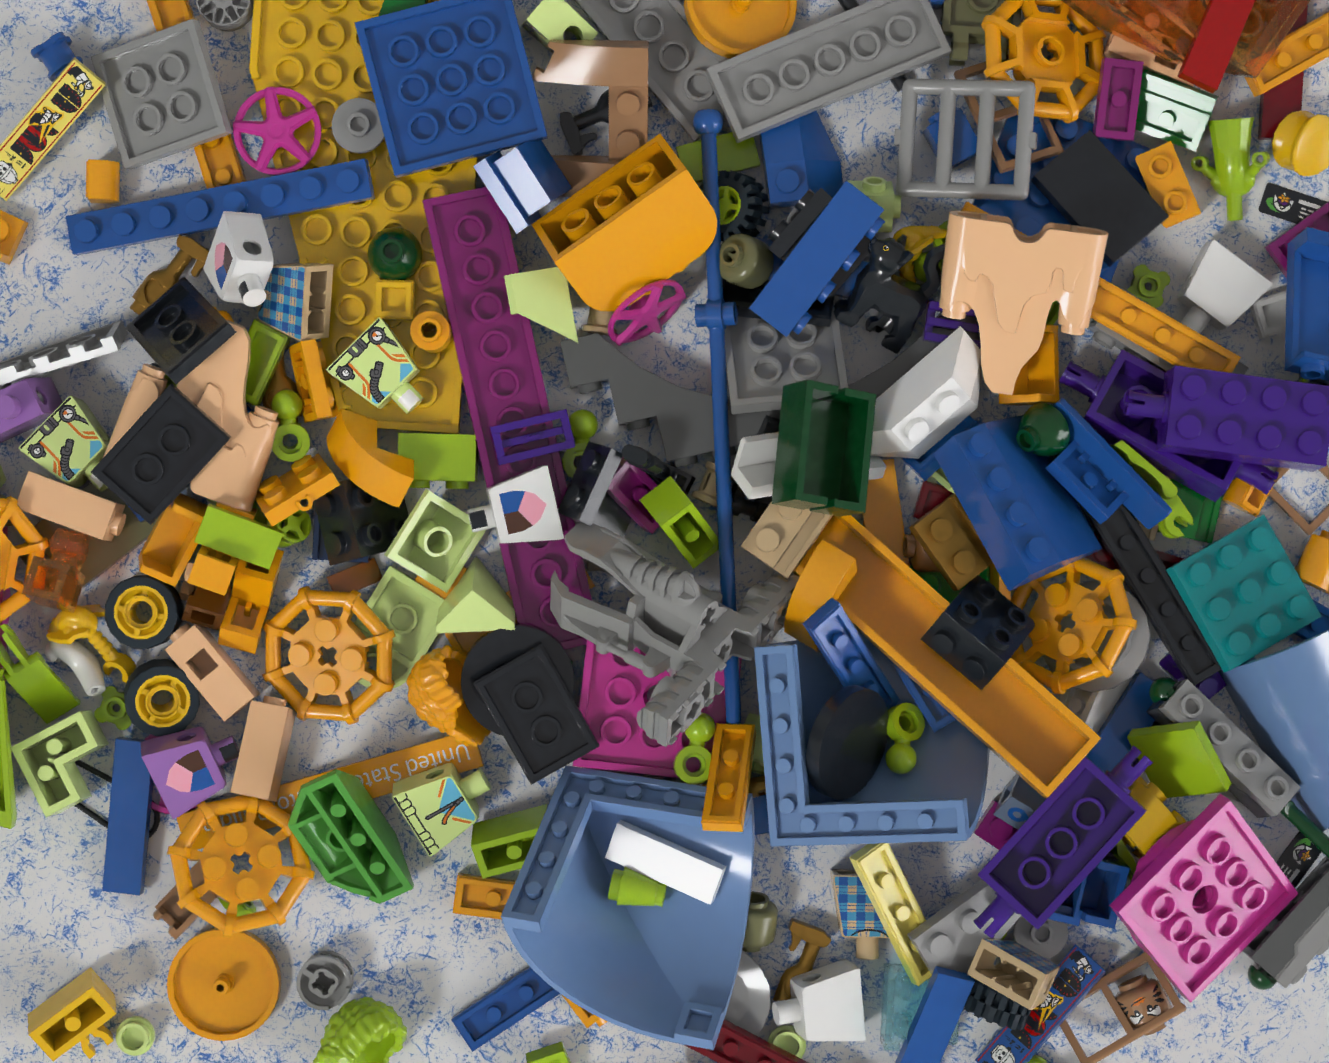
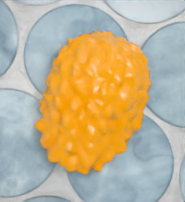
(438, 696)

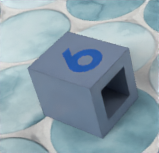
(1018, 802)

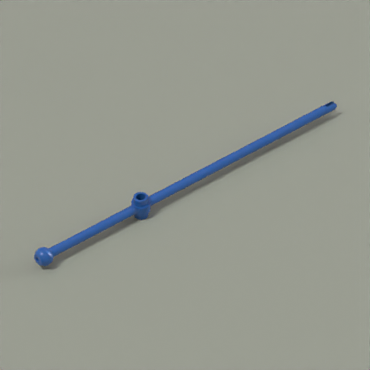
(716, 316)

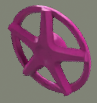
(276, 130)
(645, 311)

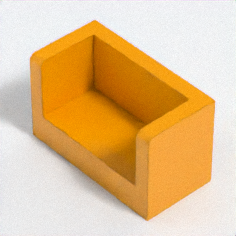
(1039, 376)
(172, 540)

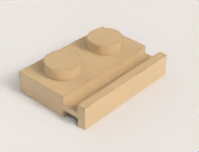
(784, 537)

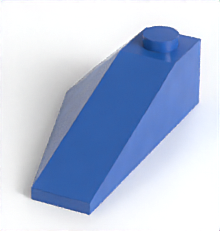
(799, 159)

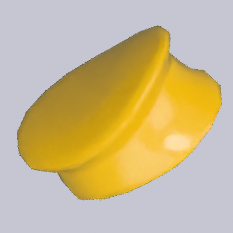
(1302, 143)

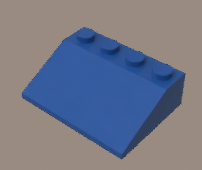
(1015, 503)

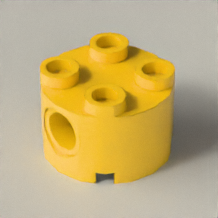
(1154, 822)

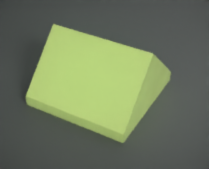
(434, 541)

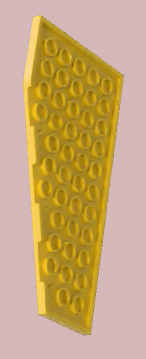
(319, 55)

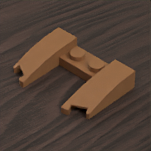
(622, 68)

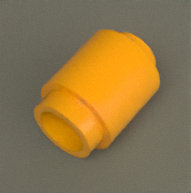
(440, 340)

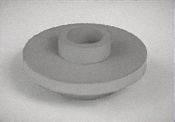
(357, 126)
(1045, 941)

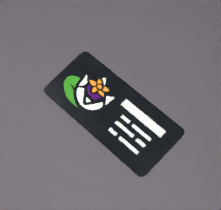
(1288, 203)
(1298, 858)

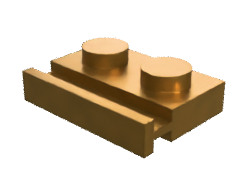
(951, 542)

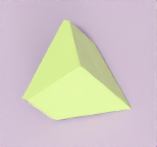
(543, 299)
(476, 604)

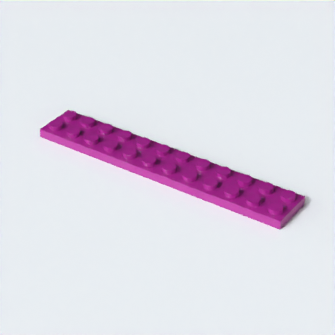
(501, 385)

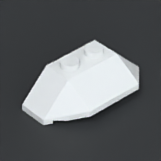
(928, 399)

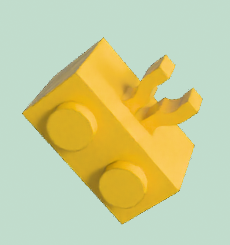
(73, 1015)

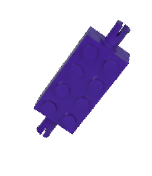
(1106, 416)
(1238, 418)
(1062, 842)

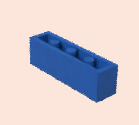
(817, 258)

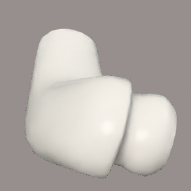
(82, 662)

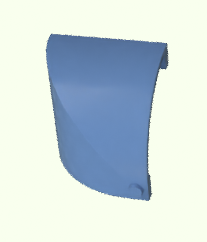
(1288, 715)
(929, 804)
(634, 966)

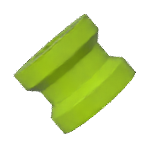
(296, 528)

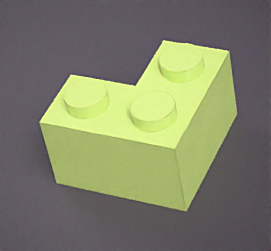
(50, 761)

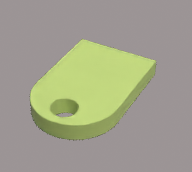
(411, 614)

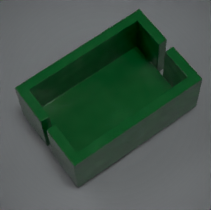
(824, 448)

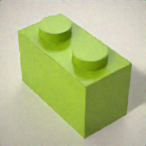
(441, 458)
(681, 522)
(504, 841)

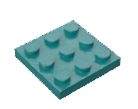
(1243, 593)

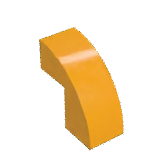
(374, 470)
(213, 568)
(822, 578)
(249, 604)

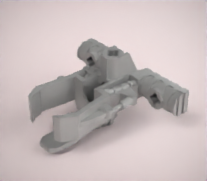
(670, 621)

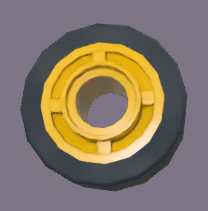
(122, 616)
(163, 718)

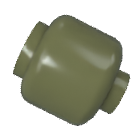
(745, 261)
(760, 923)

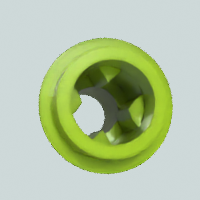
(635, 889)

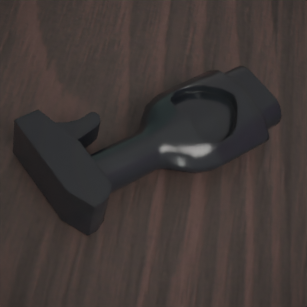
(572, 125)
(656, 468)

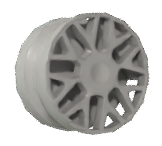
(226, 14)
(325, 980)

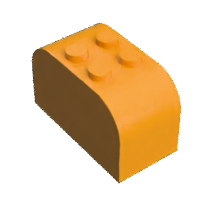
(629, 227)

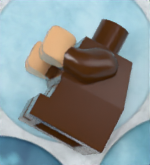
(202, 605)

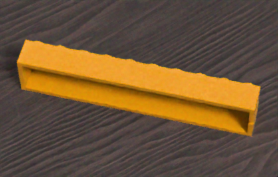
(1009, 715)

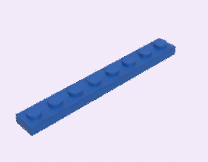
(203, 209)

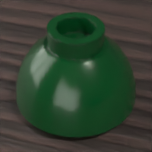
(394, 254)
(1043, 430)

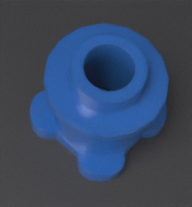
(55, 54)

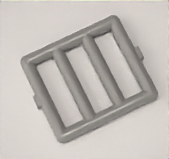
(981, 188)

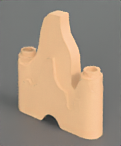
(1013, 284)
(220, 392)

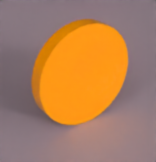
(739, 25)
(224, 984)

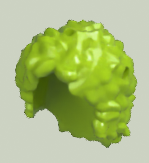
(362, 1033)

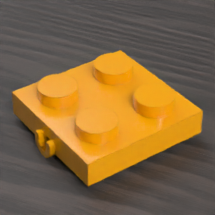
(306, 480)

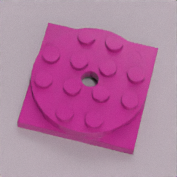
(610, 702)
(1236, 899)

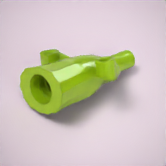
(1232, 172)

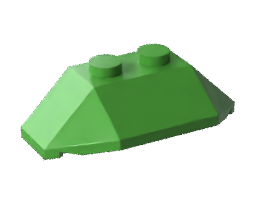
(349, 837)

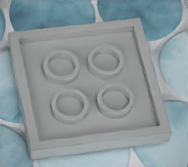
(162, 94)
(765, 360)

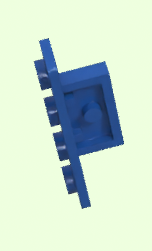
(1101, 476)

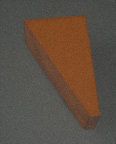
(356, 577)

